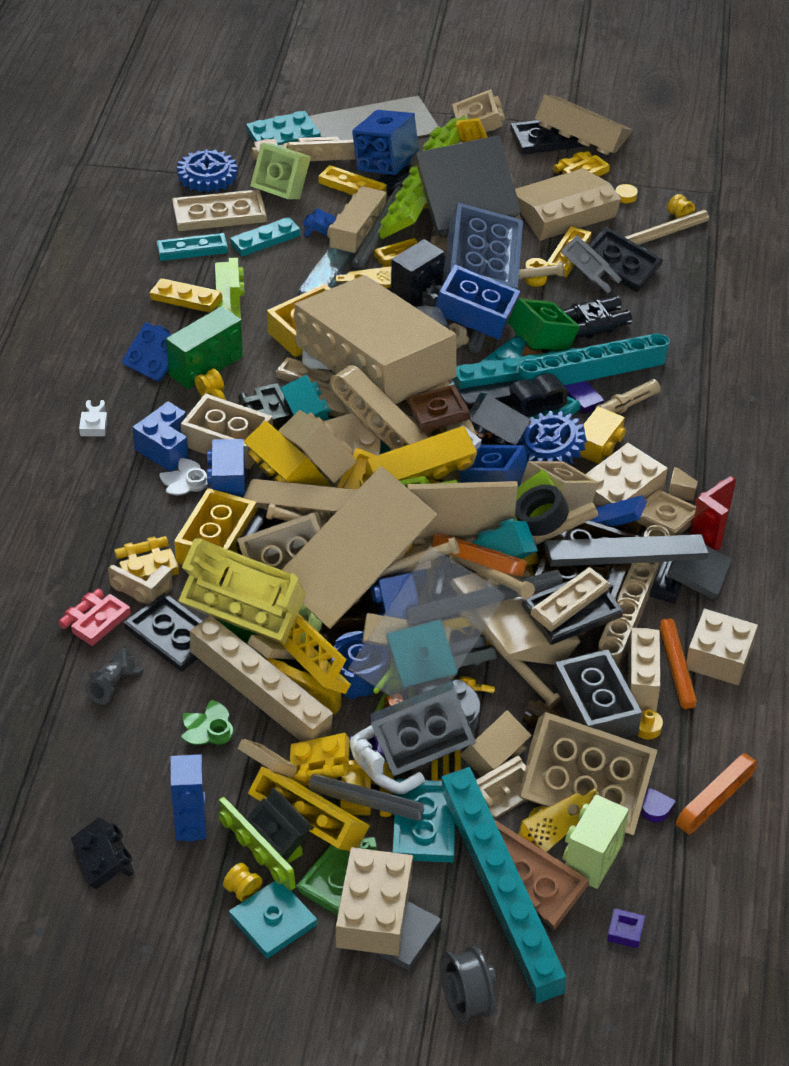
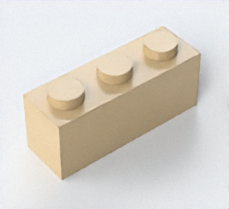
(644, 667)

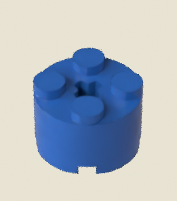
(349, 647)

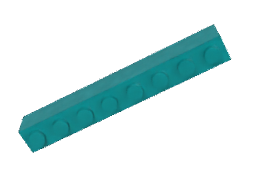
(504, 886)

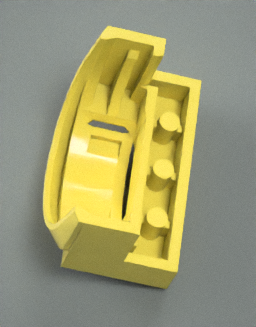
(251, 593)

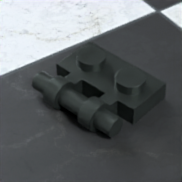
(270, 401)

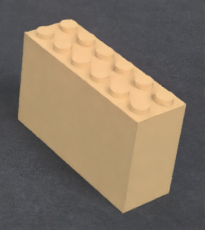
(378, 334)

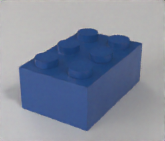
(477, 301)

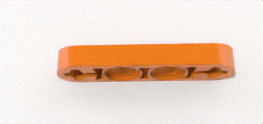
(483, 555)
(716, 793)

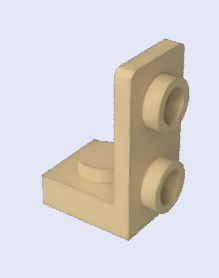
(141, 590)

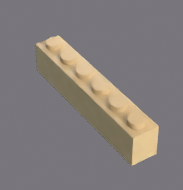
(260, 681)

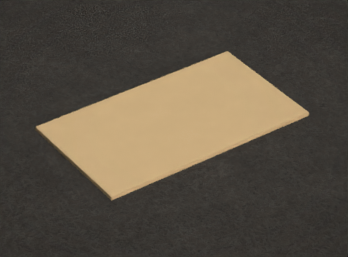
(358, 545)

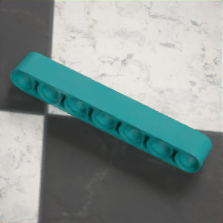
(599, 360)

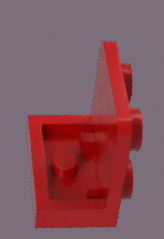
(712, 512)

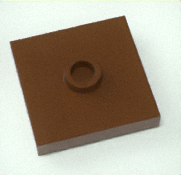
(438, 408)

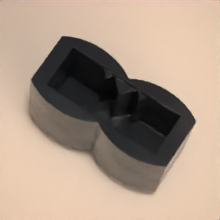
(537, 395)

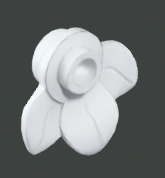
(186, 479)

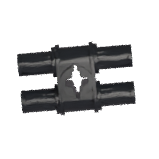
(594, 316)

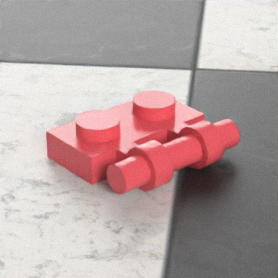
(97, 622)

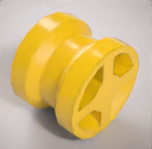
(680, 206)
(536, 281)
(210, 380)
(242, 882)

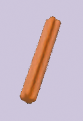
(677, 664)

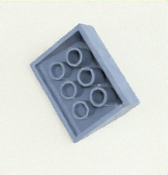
(484, 244)

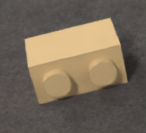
(496, 744)

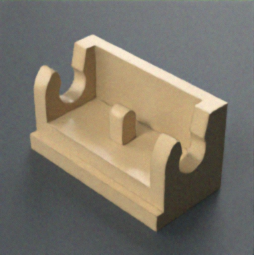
(503, 787)

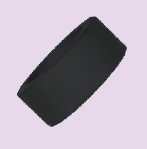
(534, 499)

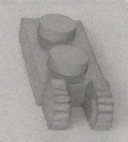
(589, 262)

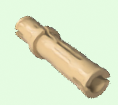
(620, 402)

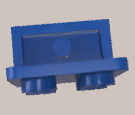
(149, 352)

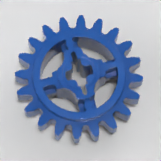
(207, 170)
(551, 438)

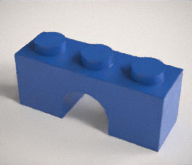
(188, 797)

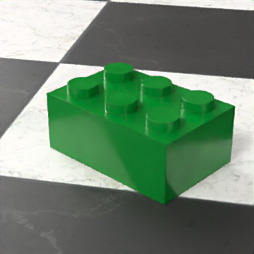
(204, 346)

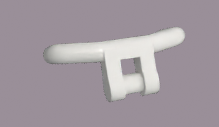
(373, 763)

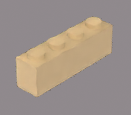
(356, 219)

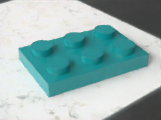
(283, 128)
(434, 834)

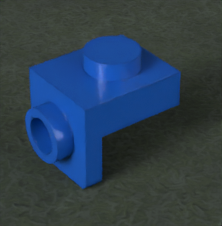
(318, 221)

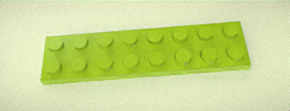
(411, 197)

